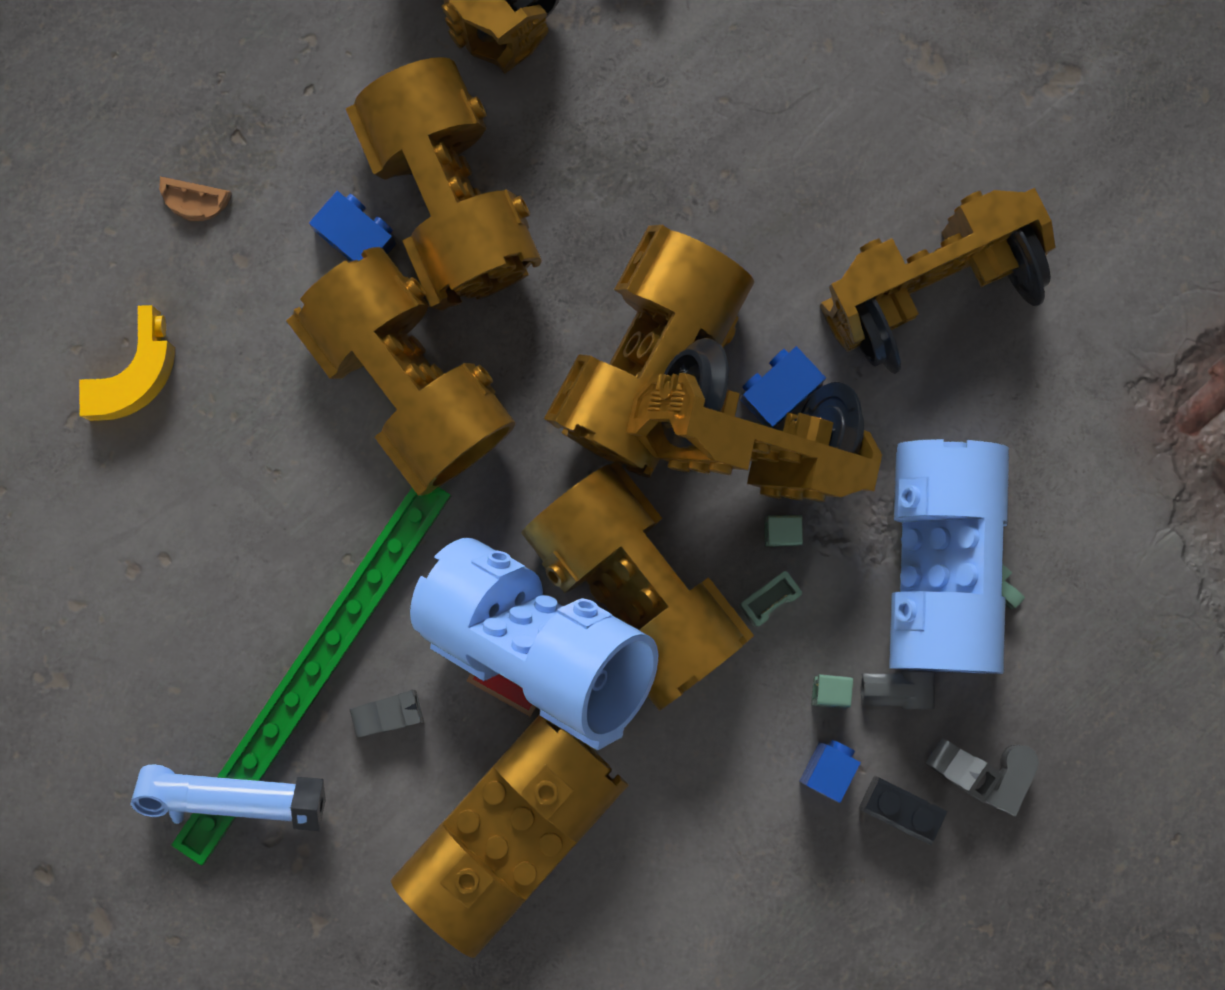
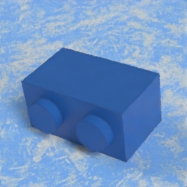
(349, 228)
(782, 387)
(831, 770)

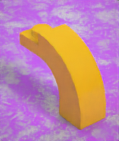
(139, 382)

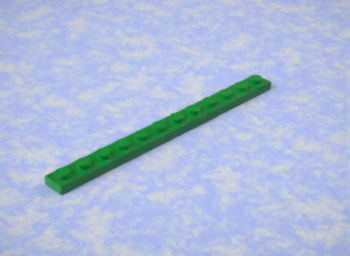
(318, 661)

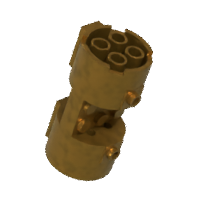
(419, 125)
(680, 296)
(362, 319)
(600, 538)
(507, 836)

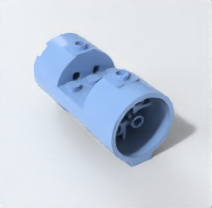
(951, 557)
(569, 659)

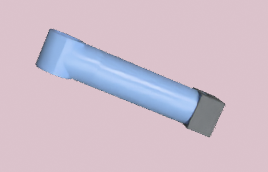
(163, 791)

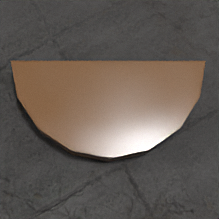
(193, 200)

